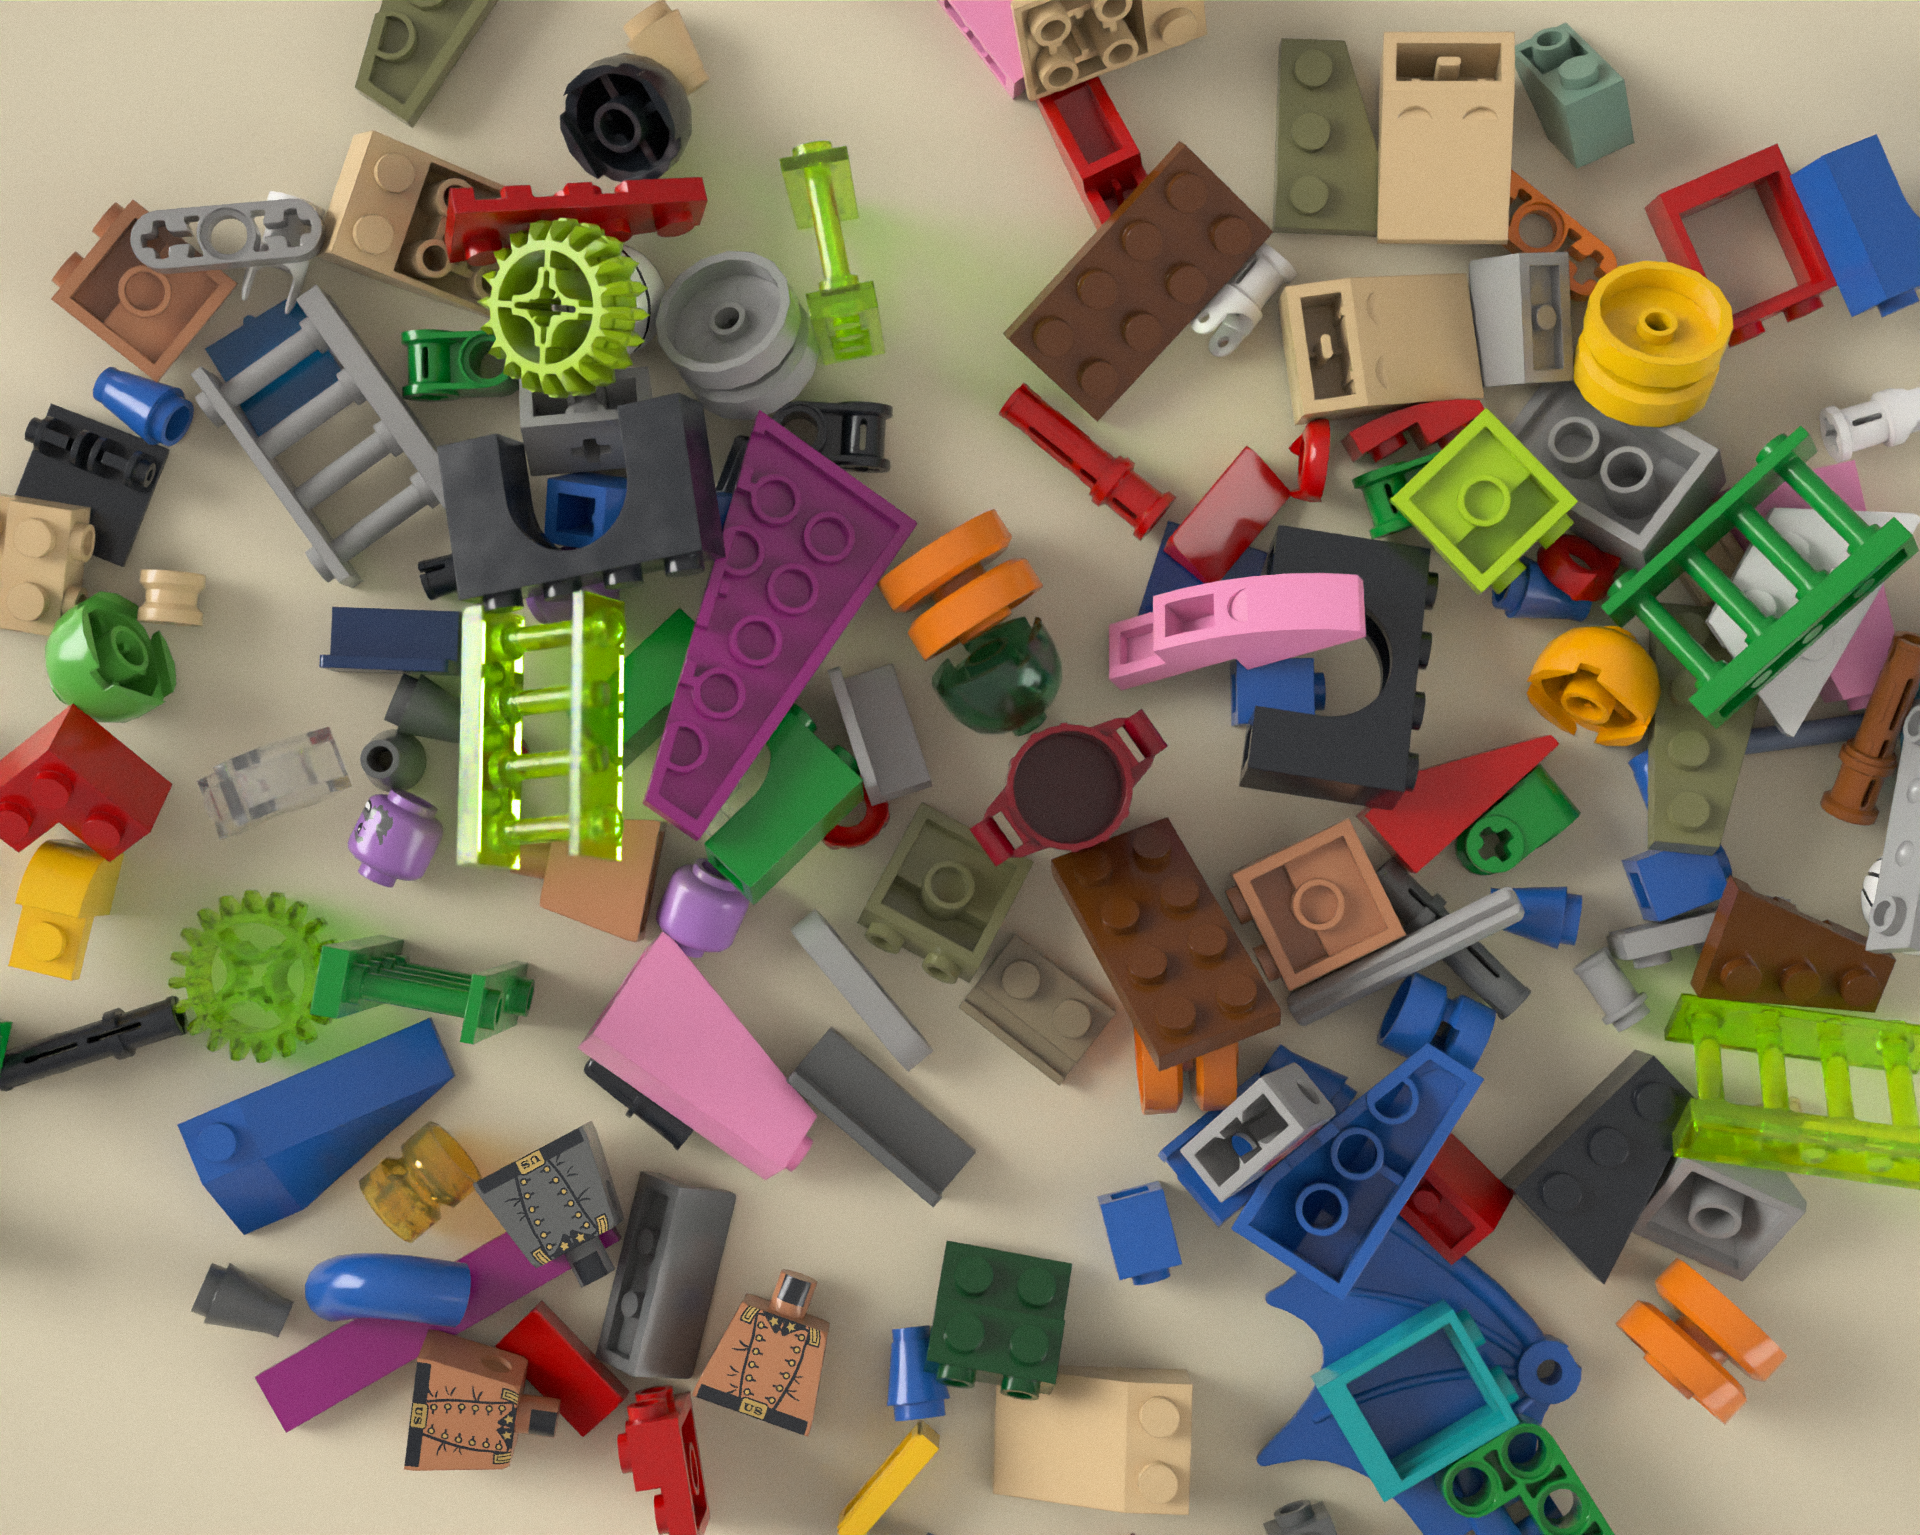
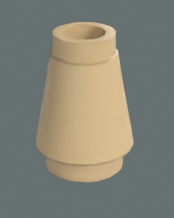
(664, 38)

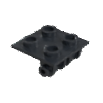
(96, 468)

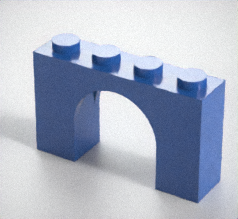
(1863, 226)

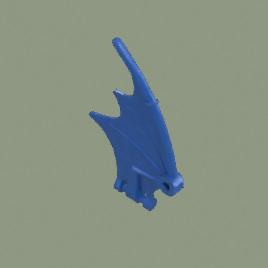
(1427, 1382)

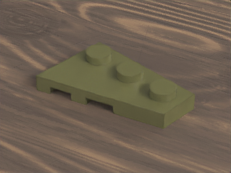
(1322, 144)

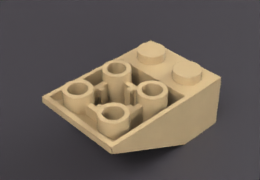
(1083, 39)
(1445, 137)
(393, 218)
(1378, 344)

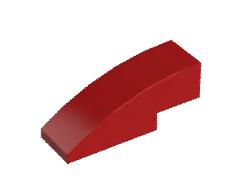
(1094, 146)

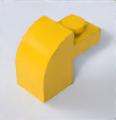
(59, 899)

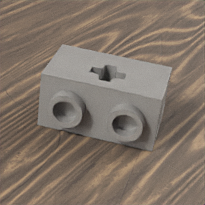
(579, 430)

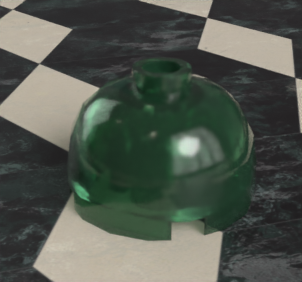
(1004, 680)

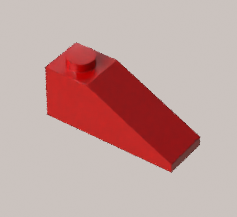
(1450, 800)

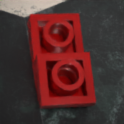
(1425, 423)

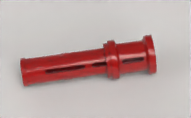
(1108, 477)

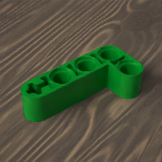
(1528, 1480)

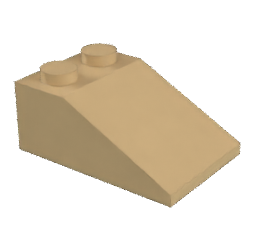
(1099, 1441)

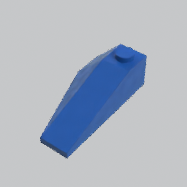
(301, 1134)
(1349, 1181)

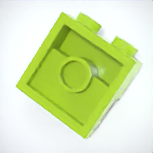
(1486, 504)

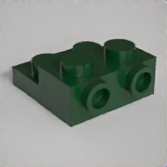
(998, 1320)

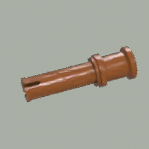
(1871, 754)

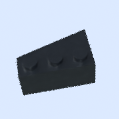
(1603, 1162)

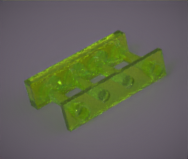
(822, 197)
(493, 734)
(1776, 1135)

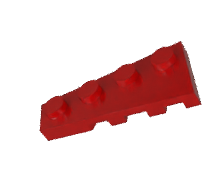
(635, 208)

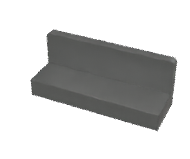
(881, 1116)
(665, 1277)

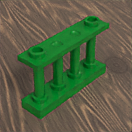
(1771, 641)
(375, 973)

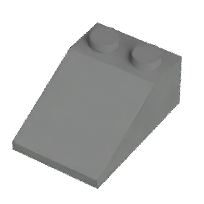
(1630, 481)

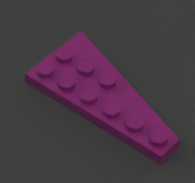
(796, 569)

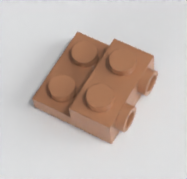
(132, 307)
(1314, 905)

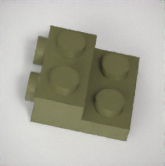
(942, 897)

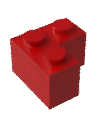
(83, 780)

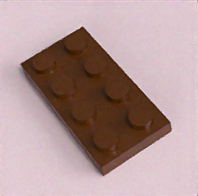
(1138, 281)
(1165, 944)

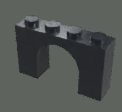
(665, 521)
(1365, 753)

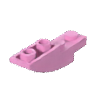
(1238, 618)

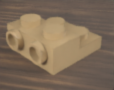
(41, 561)

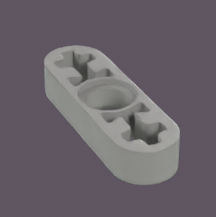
(182, 258)
(861, 990)

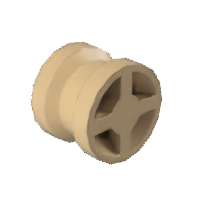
(171, 598)

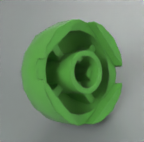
(107, 661)

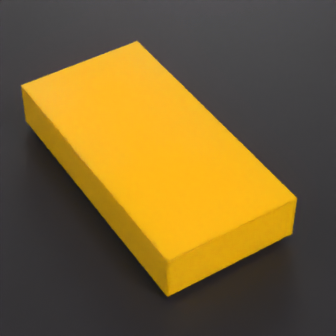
(889, 1480)

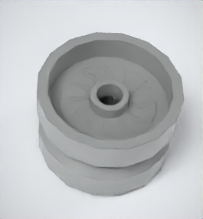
(737, 335)

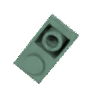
(1574, 95)

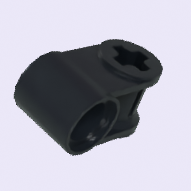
(840, 431)

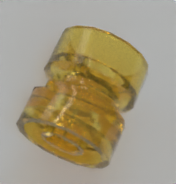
(413, 1188)

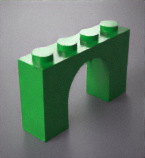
(803, 790)

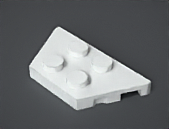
(1797, 686)

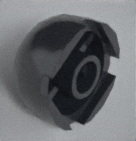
(626, 118)

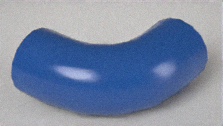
(389, 1288)

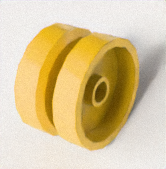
(1652, 343)

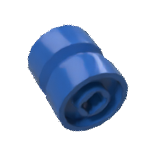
(1418, 1012)

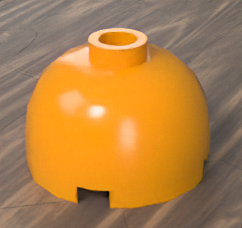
(1597, 681)

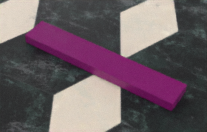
(375, 1347)

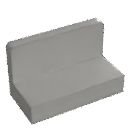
(1522, 318)
(881, 733)

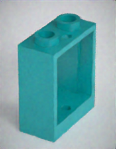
(1443, 1447)

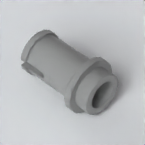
(1612, 990)

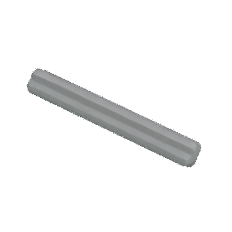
(1406, 956)

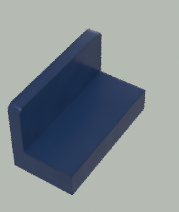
(395, 641)

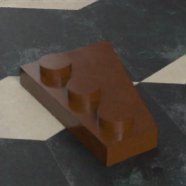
(1781, 956)

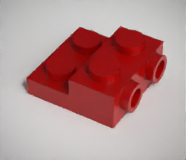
(665, 1454)

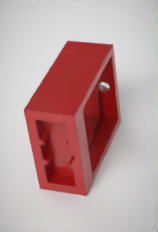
(1771, 179)

